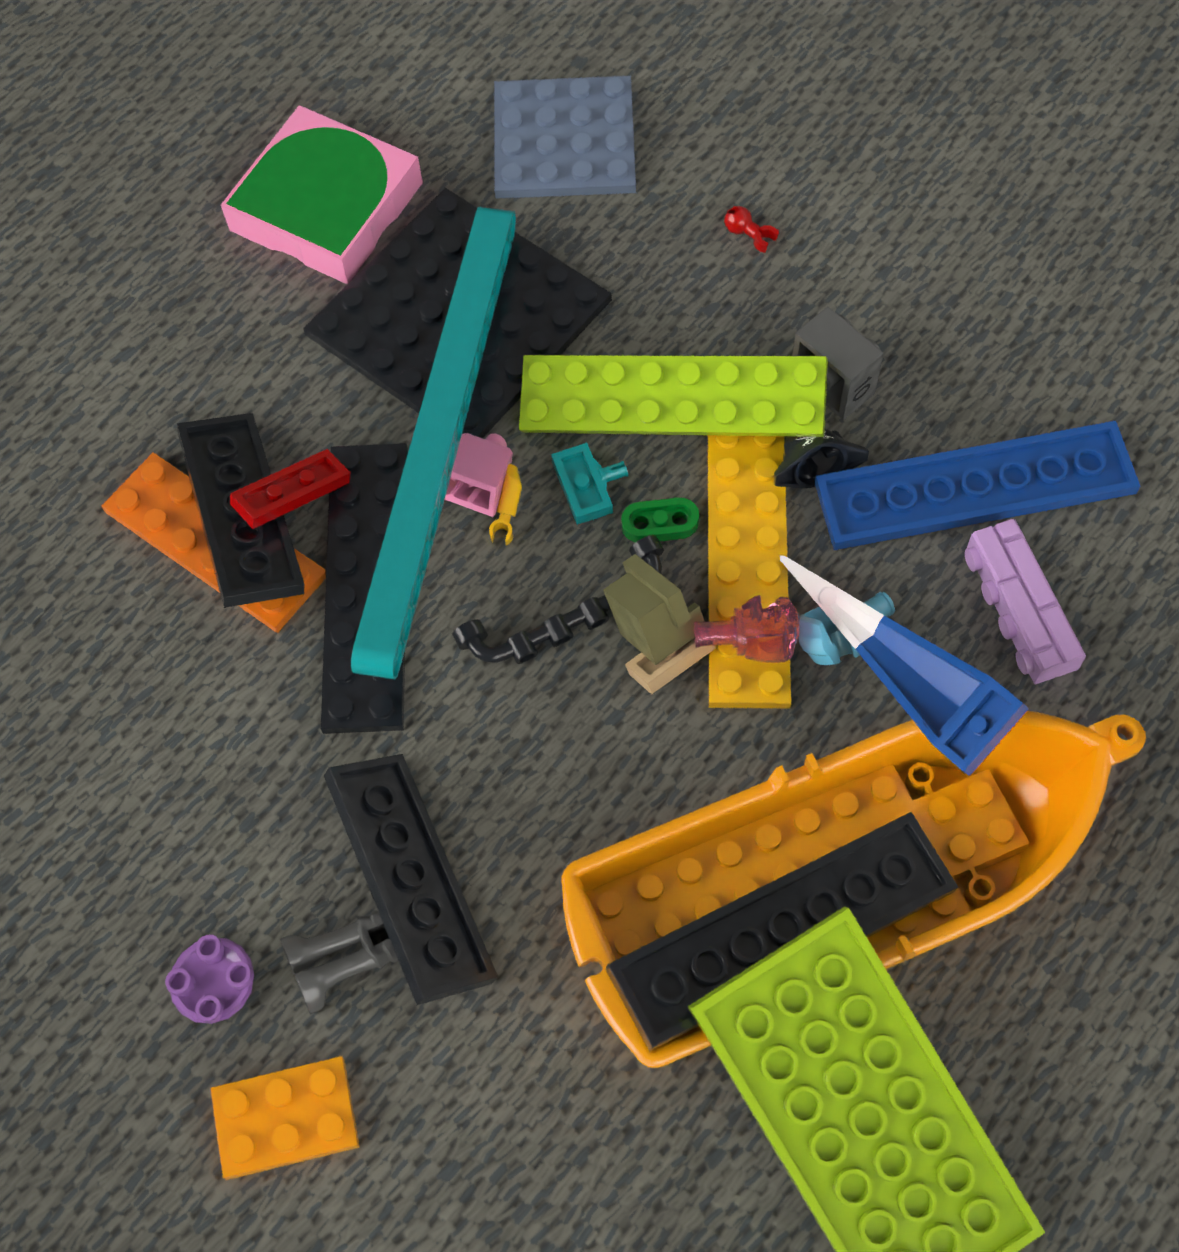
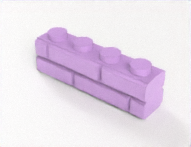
(1024, 602)

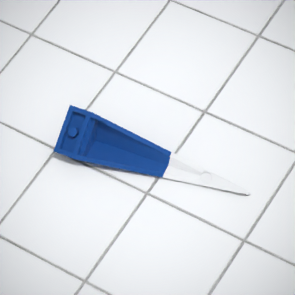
(947, 698)

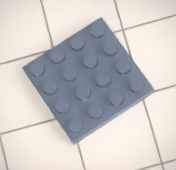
(563, 137)

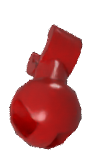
(739, 221)

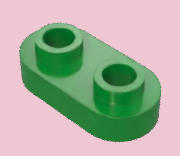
(659, 518)

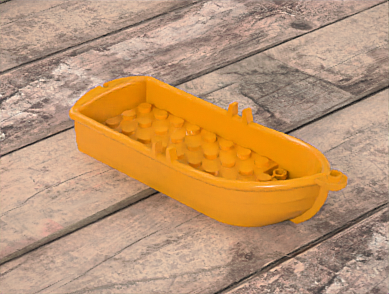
(995, 831)

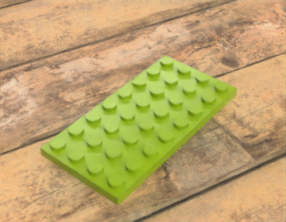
(861, 1101)

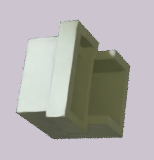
(651, 610)

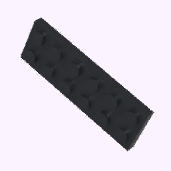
(247, 562)
(410, 878)

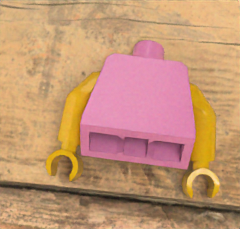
(486, 480)

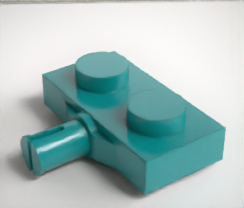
(586, 482)

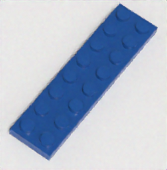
(976, 485)

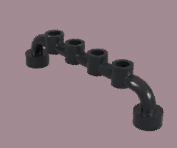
(556, 628)

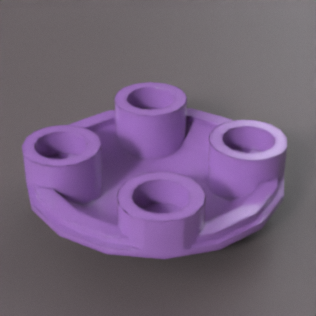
(211, 980)

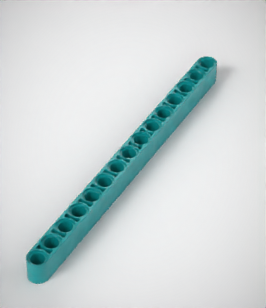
(433, 449)

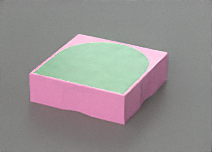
(322, 193)

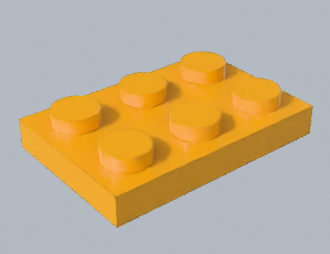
(284, 1118)

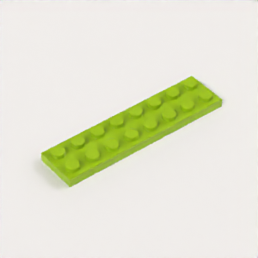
(674, 395)

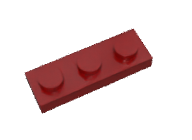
(289, 488)

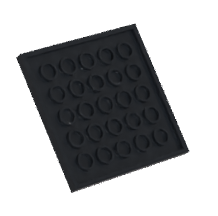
(397, 307)

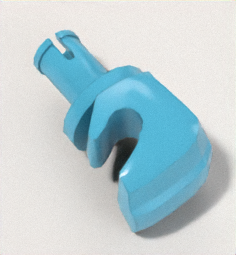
(824, 640)

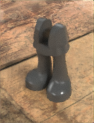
(317, 980)

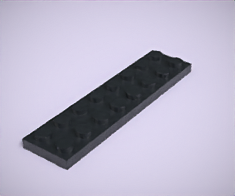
(355, 536)
(874, 876)

